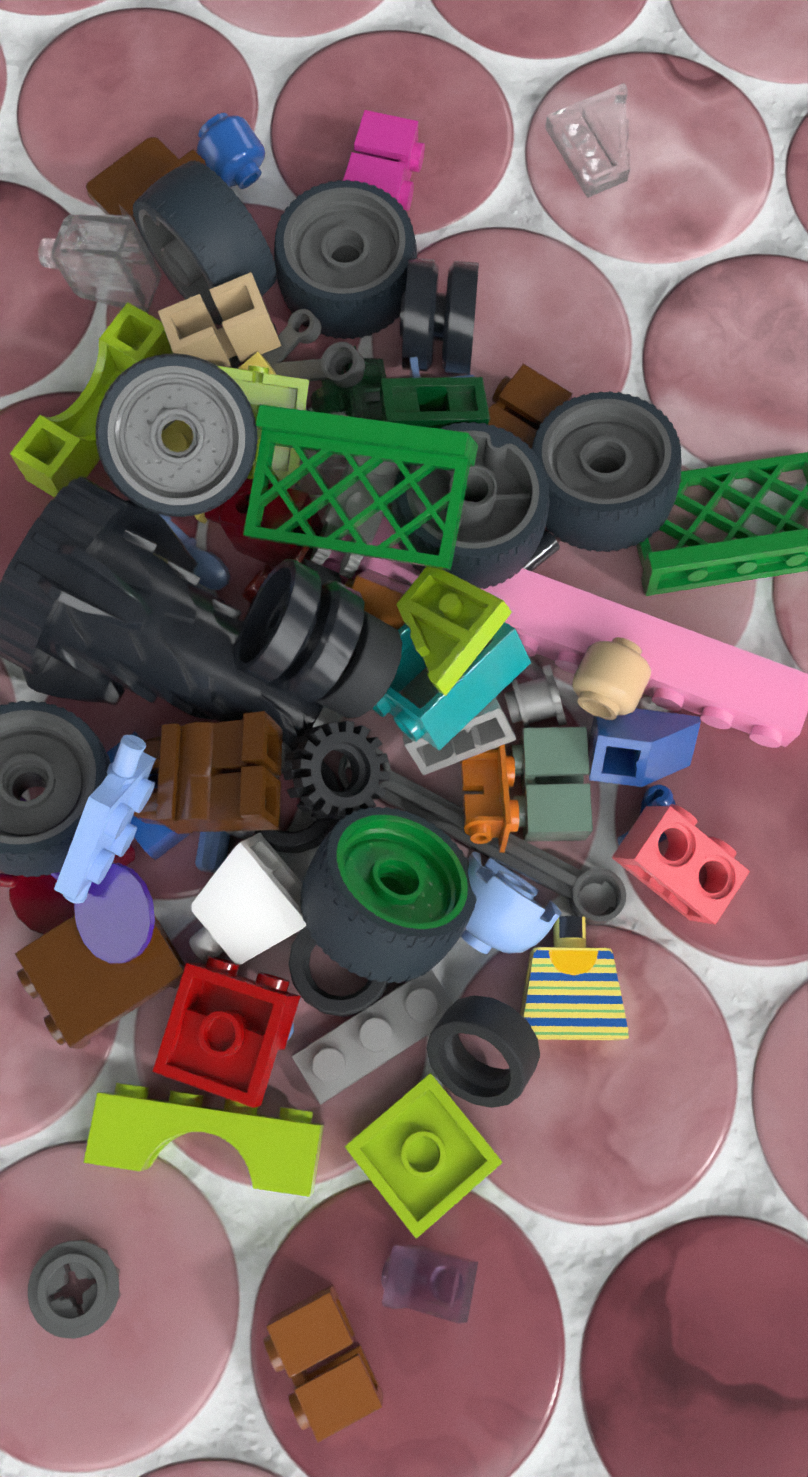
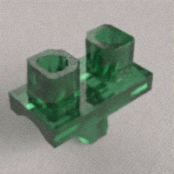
(352, 399)

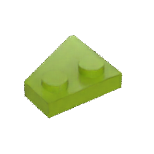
(449, 623)

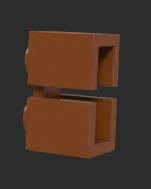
(339, 1389)

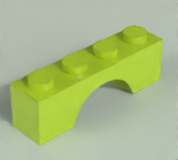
(65, 444)
(134, 1129)

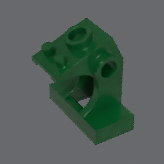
(434, 401)

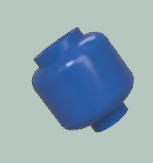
(231, 149)

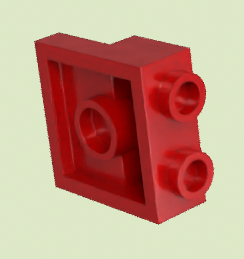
(226, 1030)

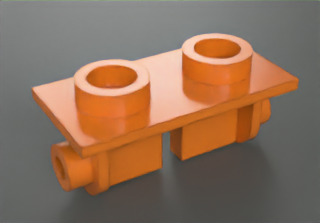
(492, 812)

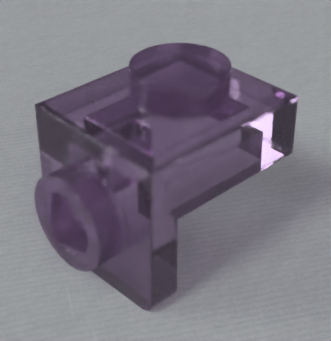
(429, 1282)

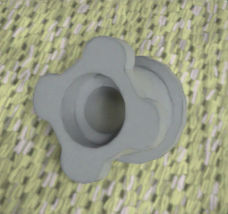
(535, 700)

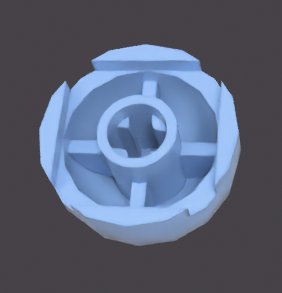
(505, 910)

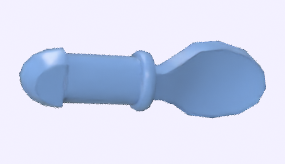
(210, 568)

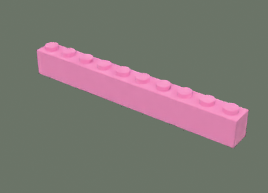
(686, 667)

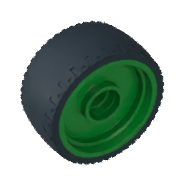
(387, 894)

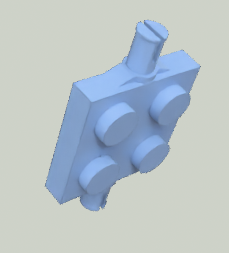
(107, 819)

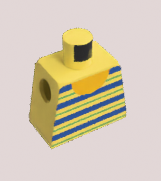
(573, 988)

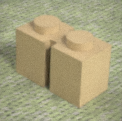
(245, 324)

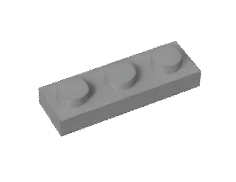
(373, 1036)

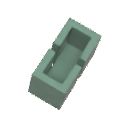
(552, 775)

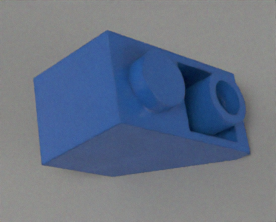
(641, 746)

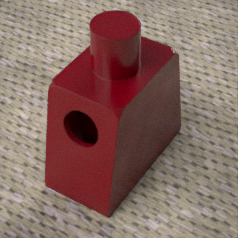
(233, 515)

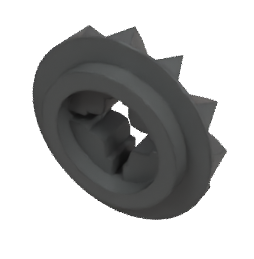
(63, 1315)

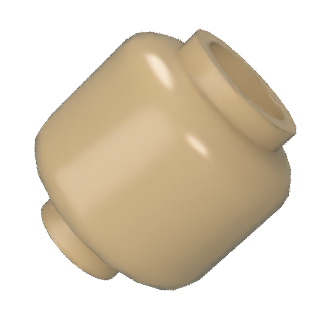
(611, 678)

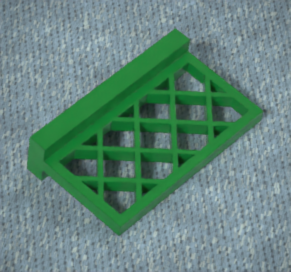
(362, 439)
(738, 559)

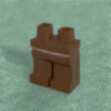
(216, 776)

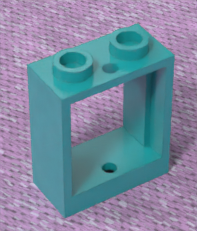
(447, 715)

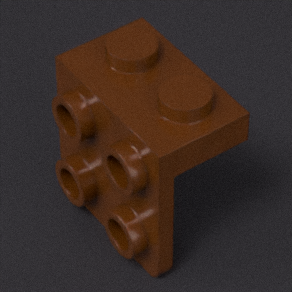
(132, 174)

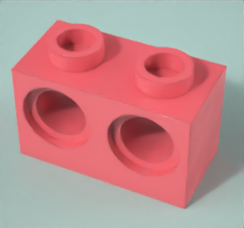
(677, 871)

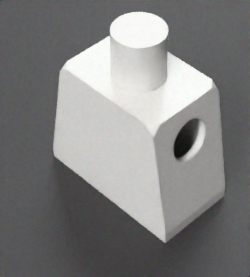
(247, 904)

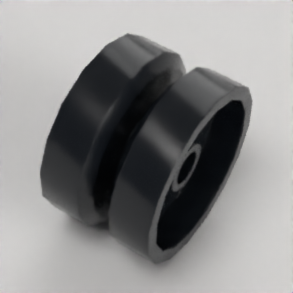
(439, 316)
(299, 631)

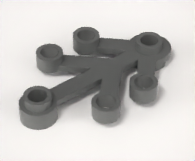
(326, 368)

